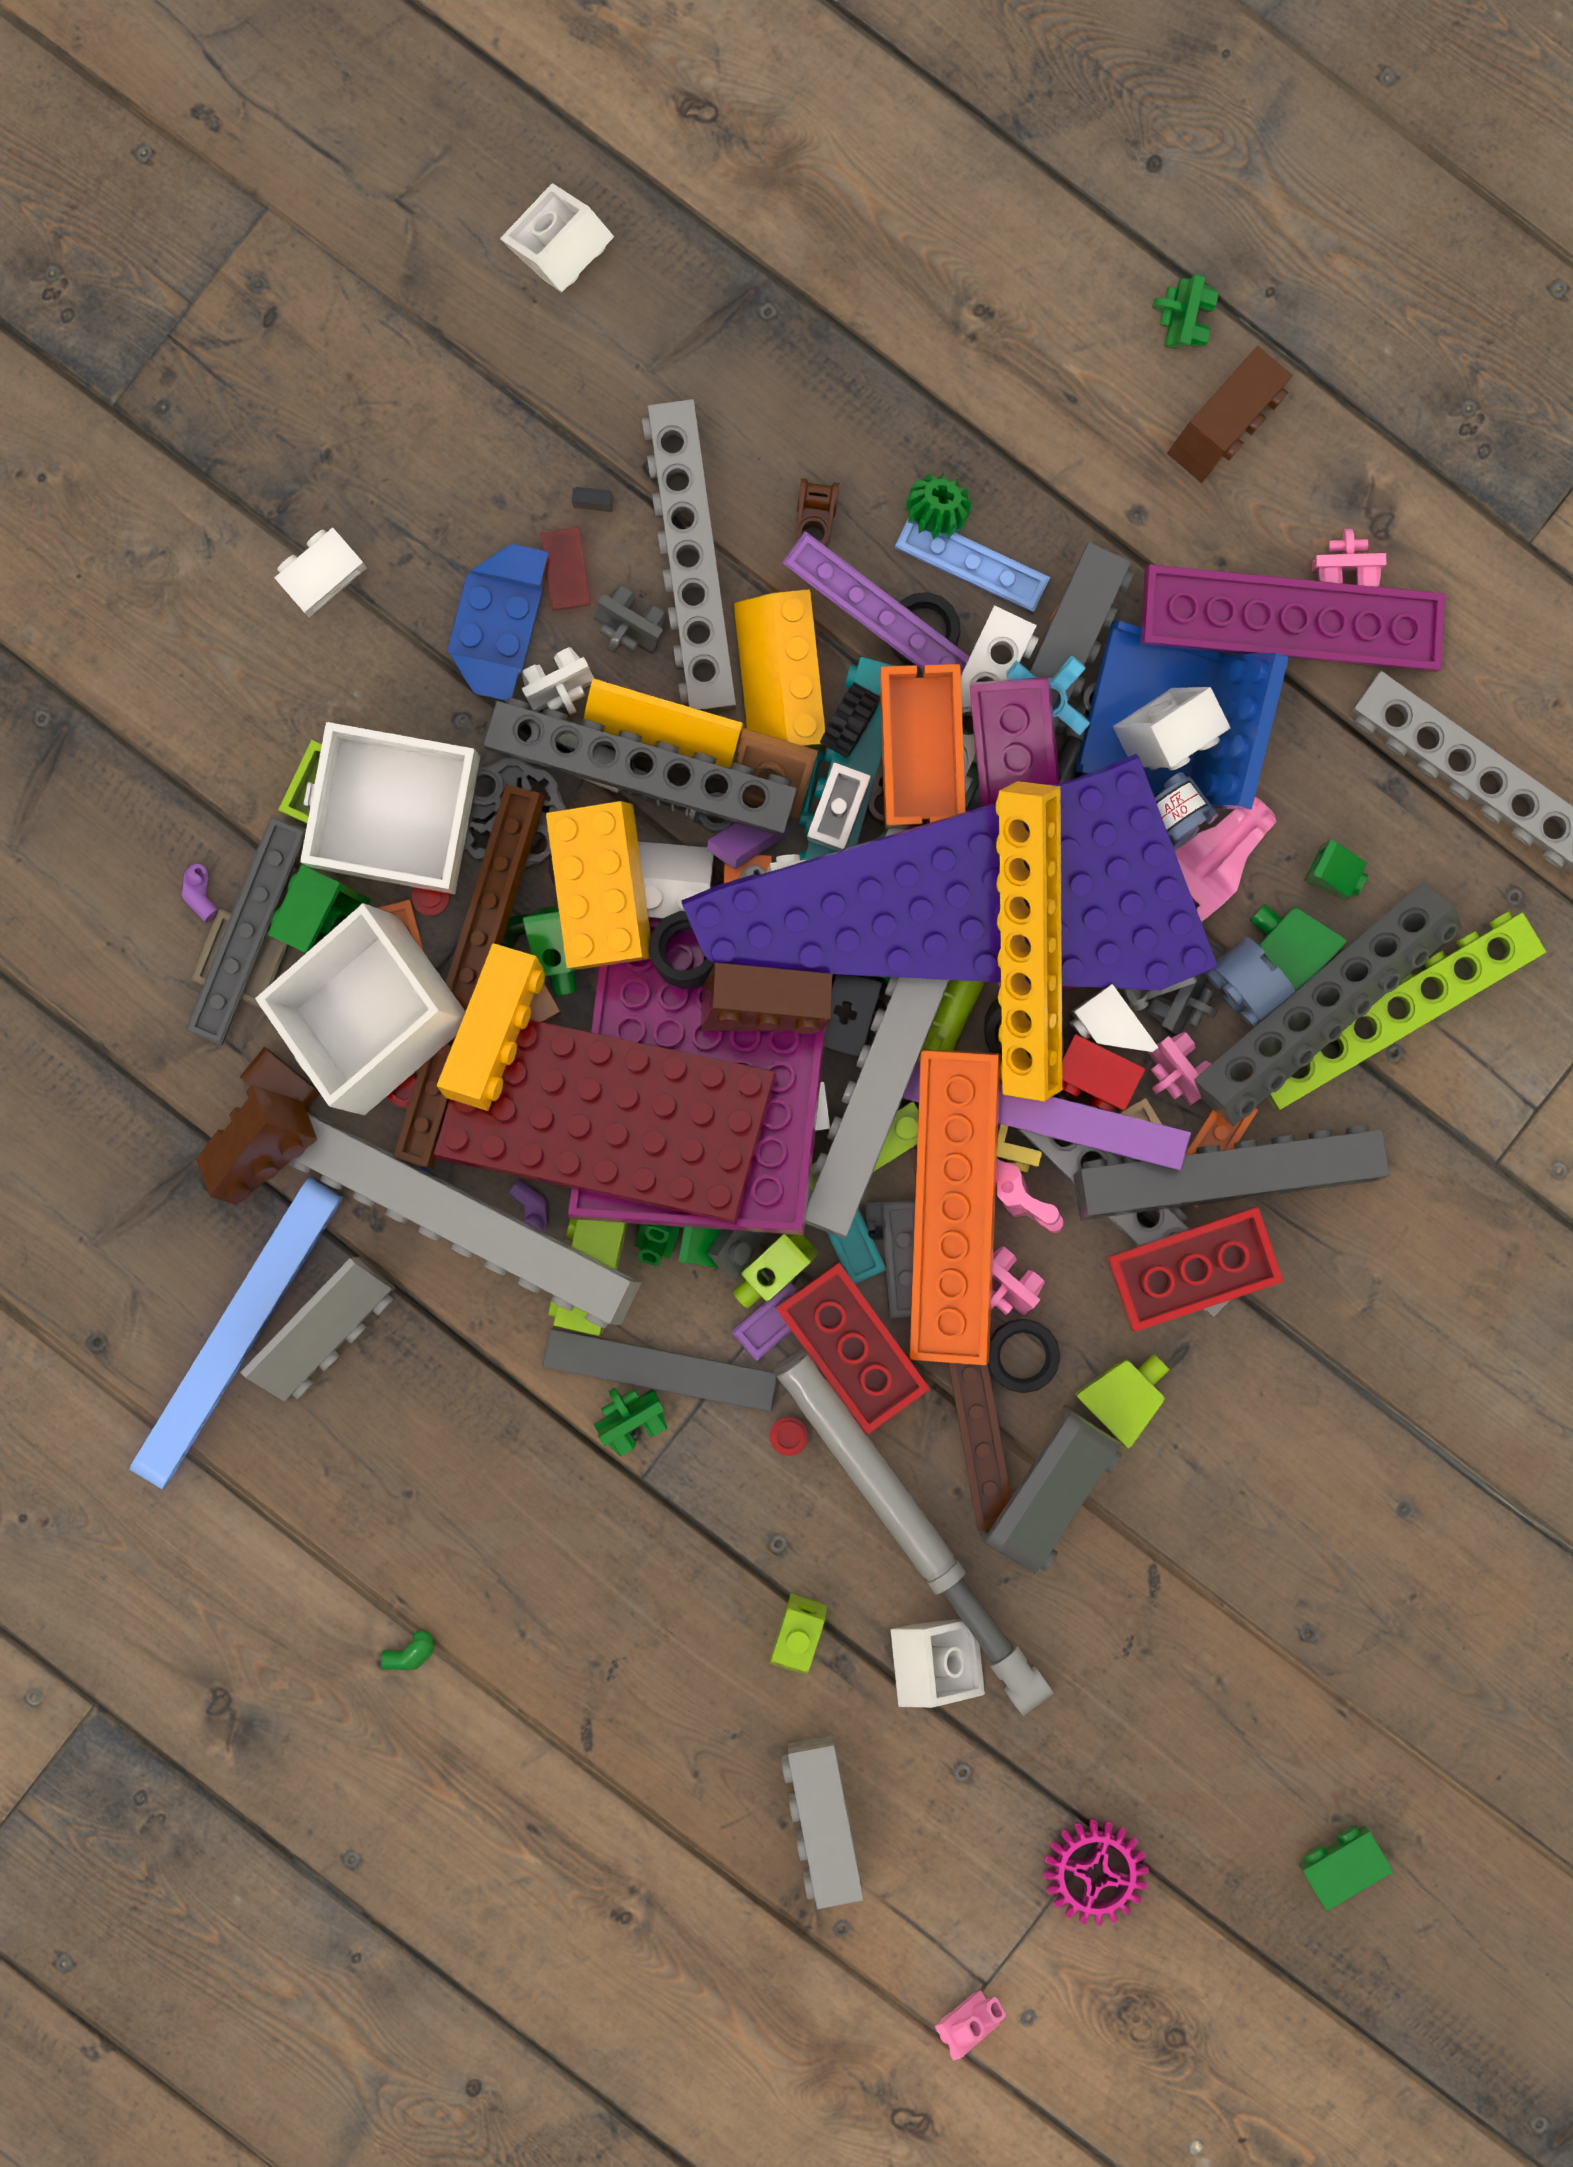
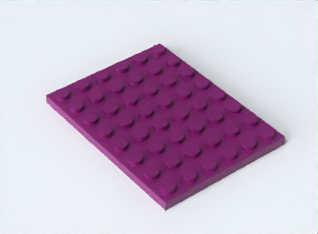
(645, 1009)

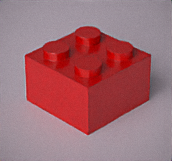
(1098, 1075)

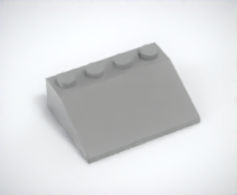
(319, 1329)

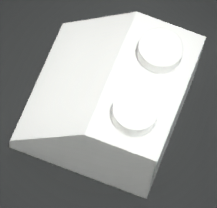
(557, 237)
(673, 875)
(1110, 1022)
(936, 1663)

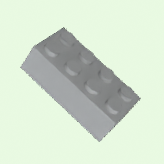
(824, 1820)

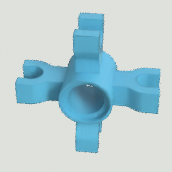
(1060, 682)

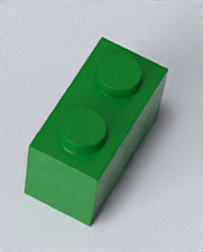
(1344, 1866)

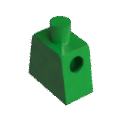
(545, 937)
(1296, 943)

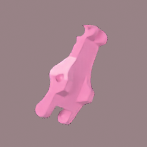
(1217, 856)
(1014, 1194)

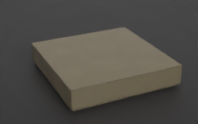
(266, 966)

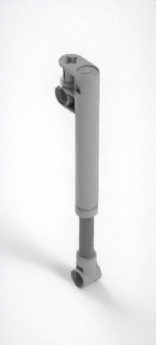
(907, 1523)

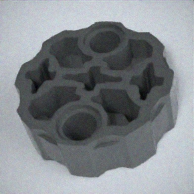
(507, 772)

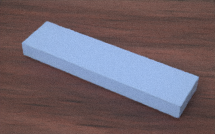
(975, 566)

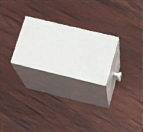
(390, 808)
(362, 1010)

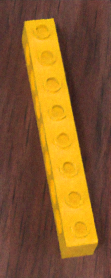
(1042, 962)

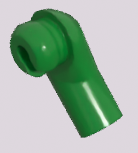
(413, 1656)

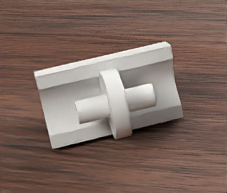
(560, 686)

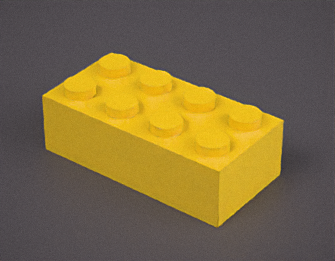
(599, 885)

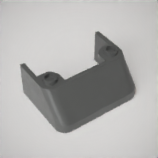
(1052, 1492)

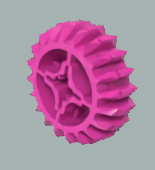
(1078, 1866)

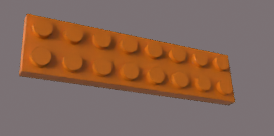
(955, 1206)

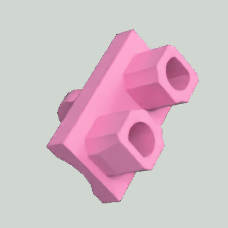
(1367, 566)
(1174, 1069)
(1008, 1291)
(970, 2023)

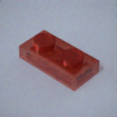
(566, 569)

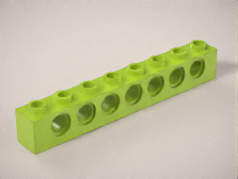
(1520, 948)

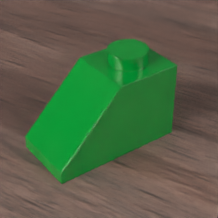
(1337, 871)
(696, 1245)

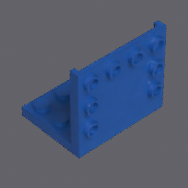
(1242, 683)

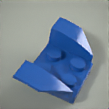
(498, 620)

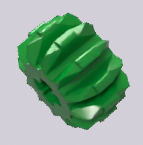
(938, 506)

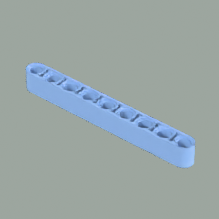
(236, 1333)

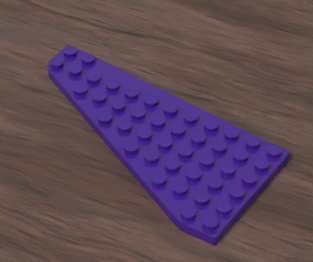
(931, 899)

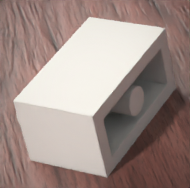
(319, 571)
(838, 807)

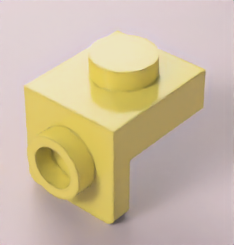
(1014, 1154)

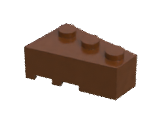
(1230, 413)
(765, 999)
(255, 1144)

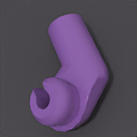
(195, 892)
(534, 1204)

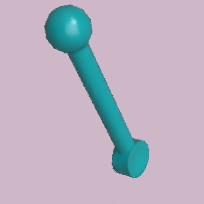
(808, 798)

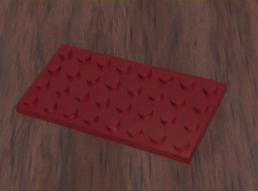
(618, 1121)

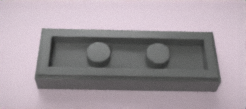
(899, 1251)

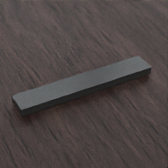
(246, 930)
(660, 1370)

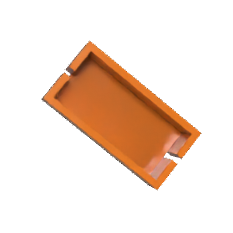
(921, 744)

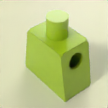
(785, 1258)
(1125, 1397)
(798, 1634)

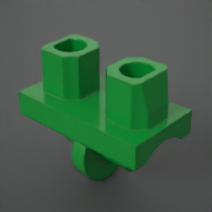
(1181, 309)
(656, 1242)
(626, 1414)

